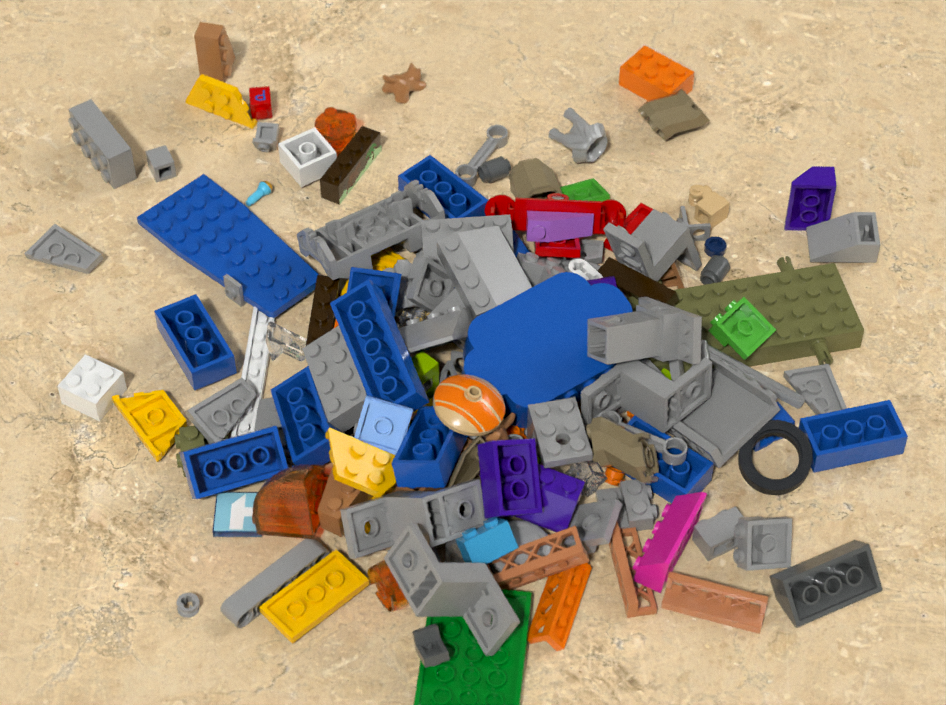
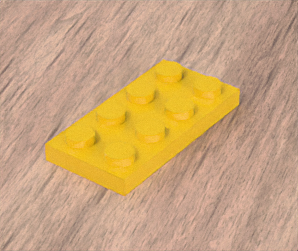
(314, 596)

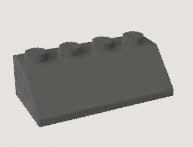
(826, 582)

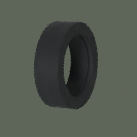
(776, 486)

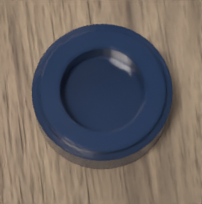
(715, 246)

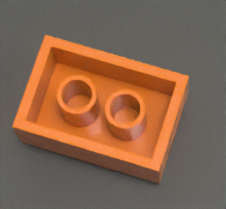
(654, 75)

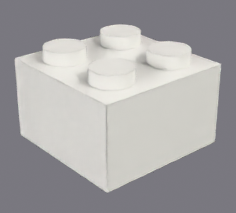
(306, 156)
(91, 387)

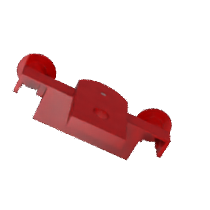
(604, 212)

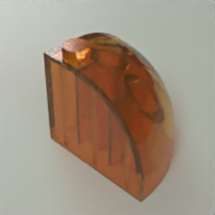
(290, 502)

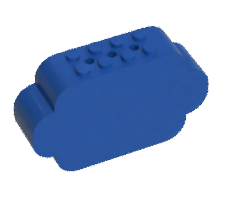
(538, 342)

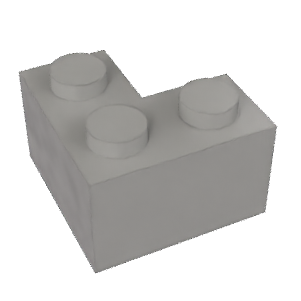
(538, 268)

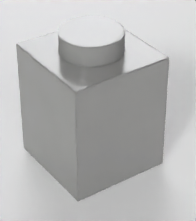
(161, 163)

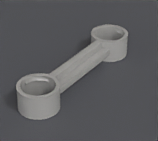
(483, 153)
(660, 444)

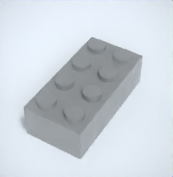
(102, 144)
(336, 379)

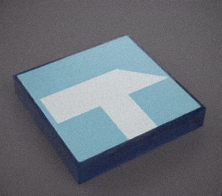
(234, 515)

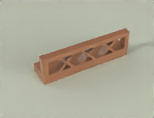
(543, 566)
(625, 573)
(714, 605)

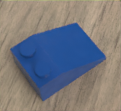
(387, 281)

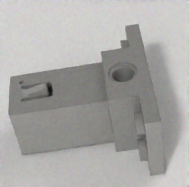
(651, 331)

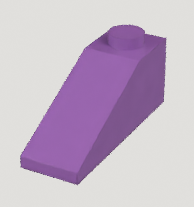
(557, 226)

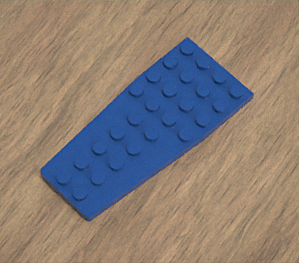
(225, 238)

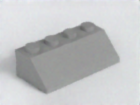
(440, 228)

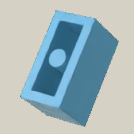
(487, 542)

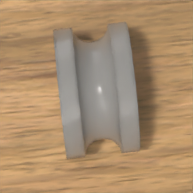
(188, 612)

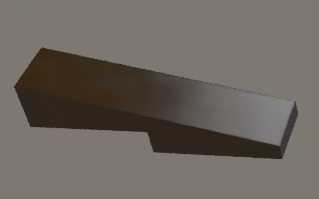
(636, 284)

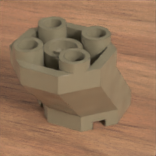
(673, 114)
(533, 180)
(623, 449)

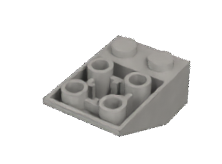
(845, 239)

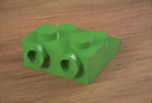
(585, 190)
(741, 327)

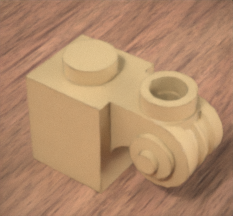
(708, 205)

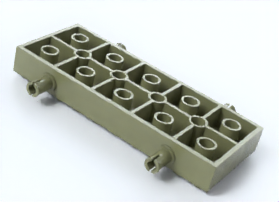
(802, 304)

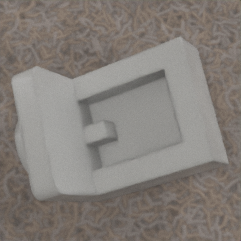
(266, 136)

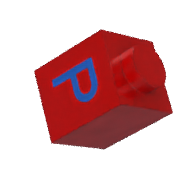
(260, 102)

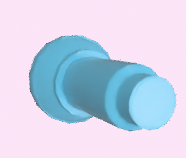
(264, 188)

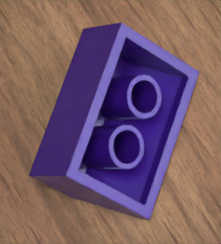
(811, 198)
(509, 478)
(559, 499)

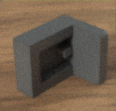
(430, 646)

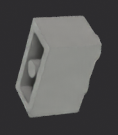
(716, 534)

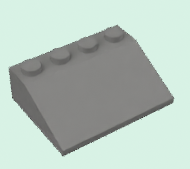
(482, 268)
(436, 330)

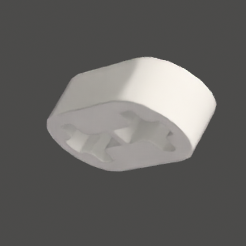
(587, 272)

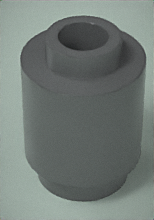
(494, 169)
(715, 270)

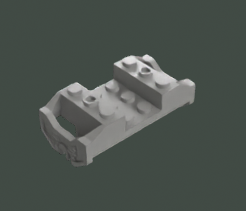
(368, 231)

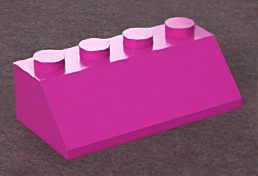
(668, 541)

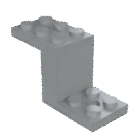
(654, 245)
(647, 393)
(558, 432)
(433, 512)
(451, 589)

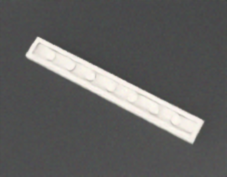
(254, 369)

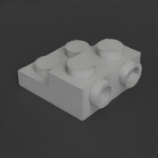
(429, 283)
(635, 504)
(595, 523)
(763, 543)

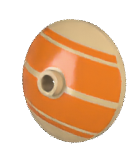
(469, 405)

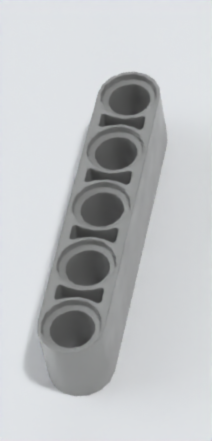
(244, 604)

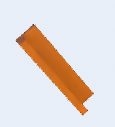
(564, 606)

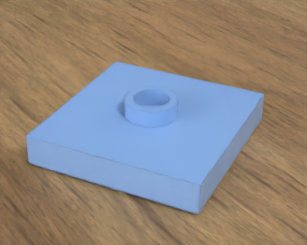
(383, 424)

